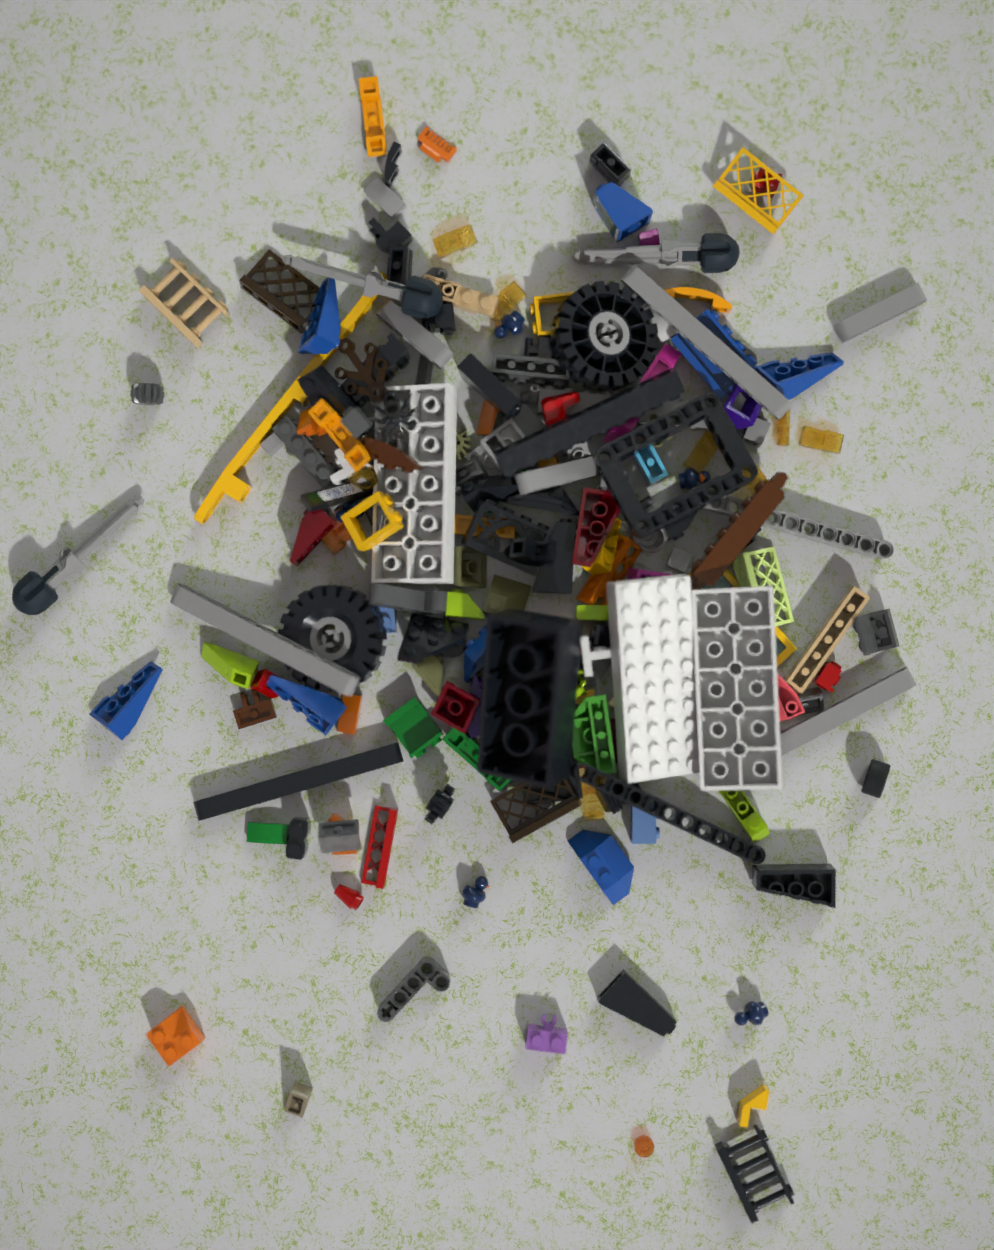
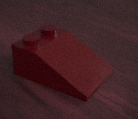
(311, 531)

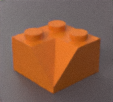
(175, 1036)

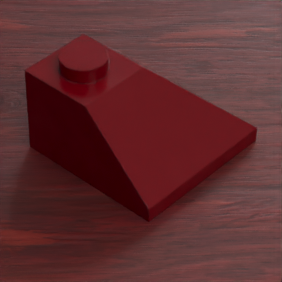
(455, 707)

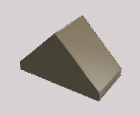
(298, 1099)

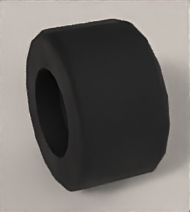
(876, 778)

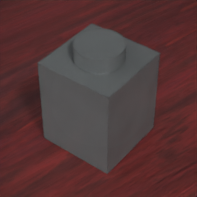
(355, 421)

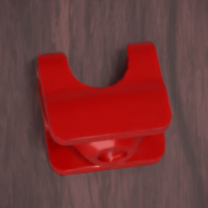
(555, 406)

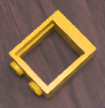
(544, 300)
(355, 529)

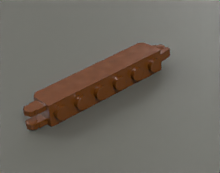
(739, 532)

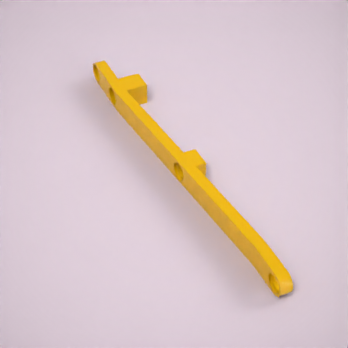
(228, 480)

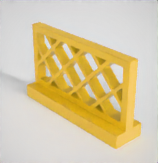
(748, 205)

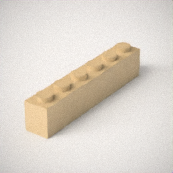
(826, 639)

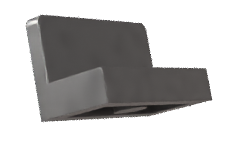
(339, 836)

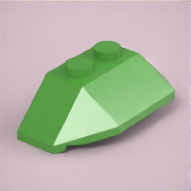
(592, 734)

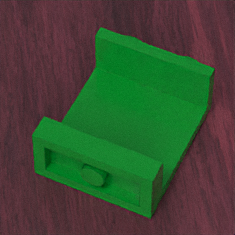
(414, 728)

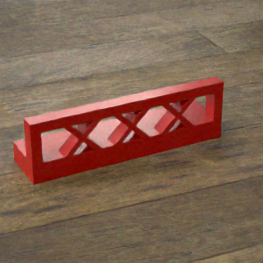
(387, 846)

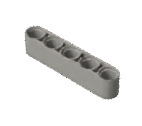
(880, 313)
(414, 334)
(556, 475)

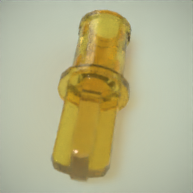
(783, 430)

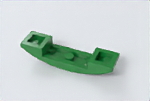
(468, 749)

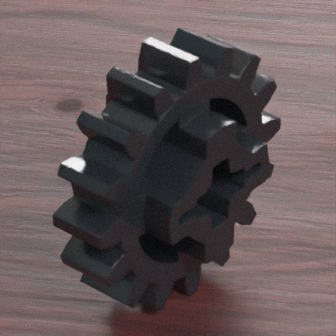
(439, 804)

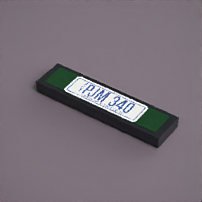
(333, 496)

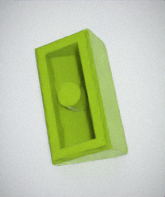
(592, 612)

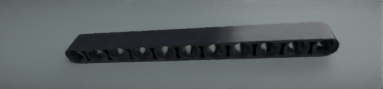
(298, 781)
(677, 815)

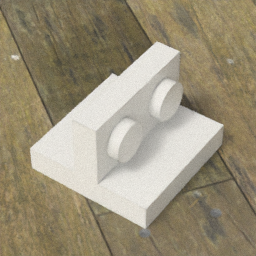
(344, 474)
(599, 653)

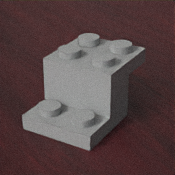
(502, 436)

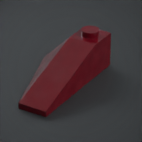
(594, 523)

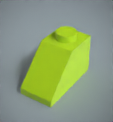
(462, 606)

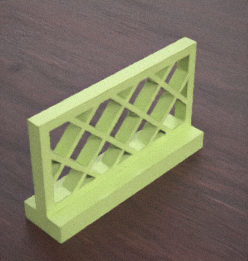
(746, 573)

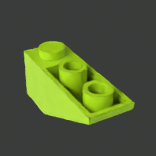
(231, 665)
(745, 814)

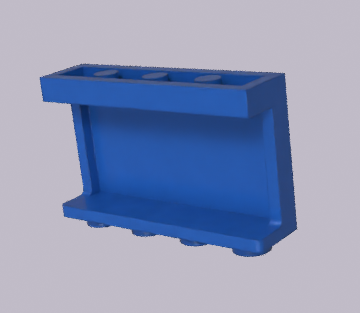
(711, 374)

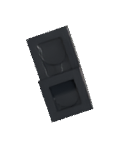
(391, 168)

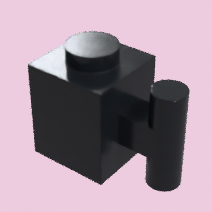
(443, 320)
(543, 350)

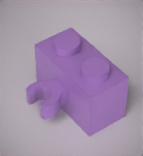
(546, 1037)

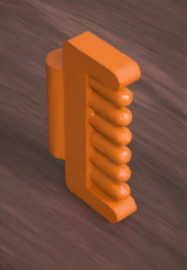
(433, 150)

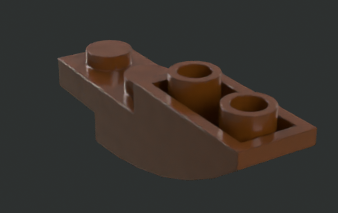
(390, 456)

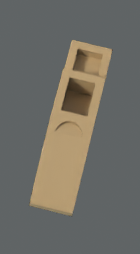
(465, 298)

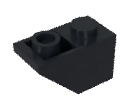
(600, 636)

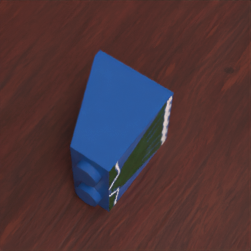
(620, 211)

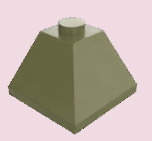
(469, 567)
(506, 594)
(432, 672)

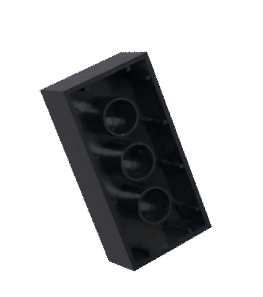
(529, 696)

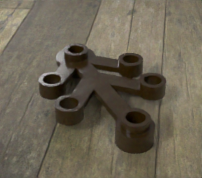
(364, 372)

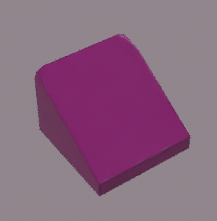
(649, 238)

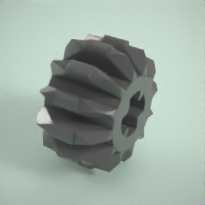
(147, 394)

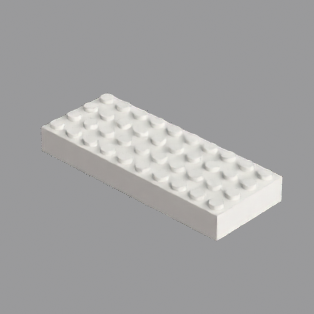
(426, 498)
(653, 677)
(736, 689)

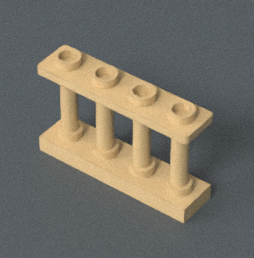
(180, 320)

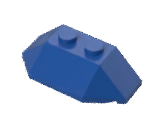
(474, 655)
(604, 862)

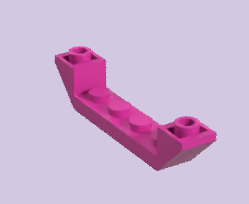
(665, 360)

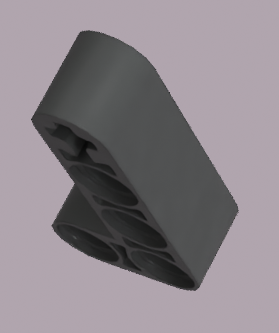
(408, 599)
(409, 990)

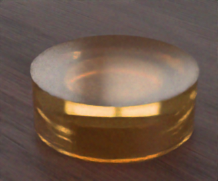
(644, 1146)

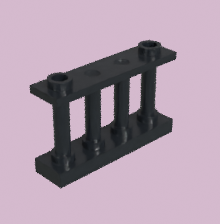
(744, 1189)

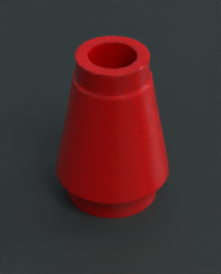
(349, 896)

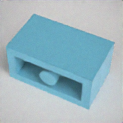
(650, 465)

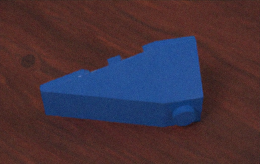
(325, 322)
(798, 375)
(124, 708)
(320, 708)

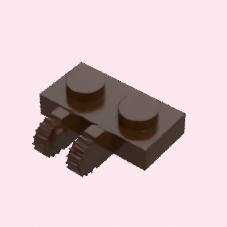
(255, 713)

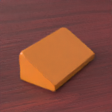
(486, 419)
(349, 719)

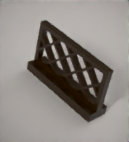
(271, 300)
(539, 820)

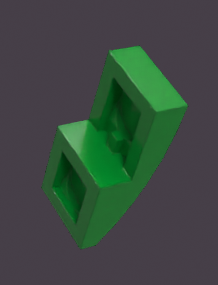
(267, 833)

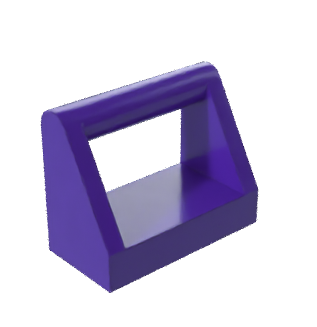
(748, 413)

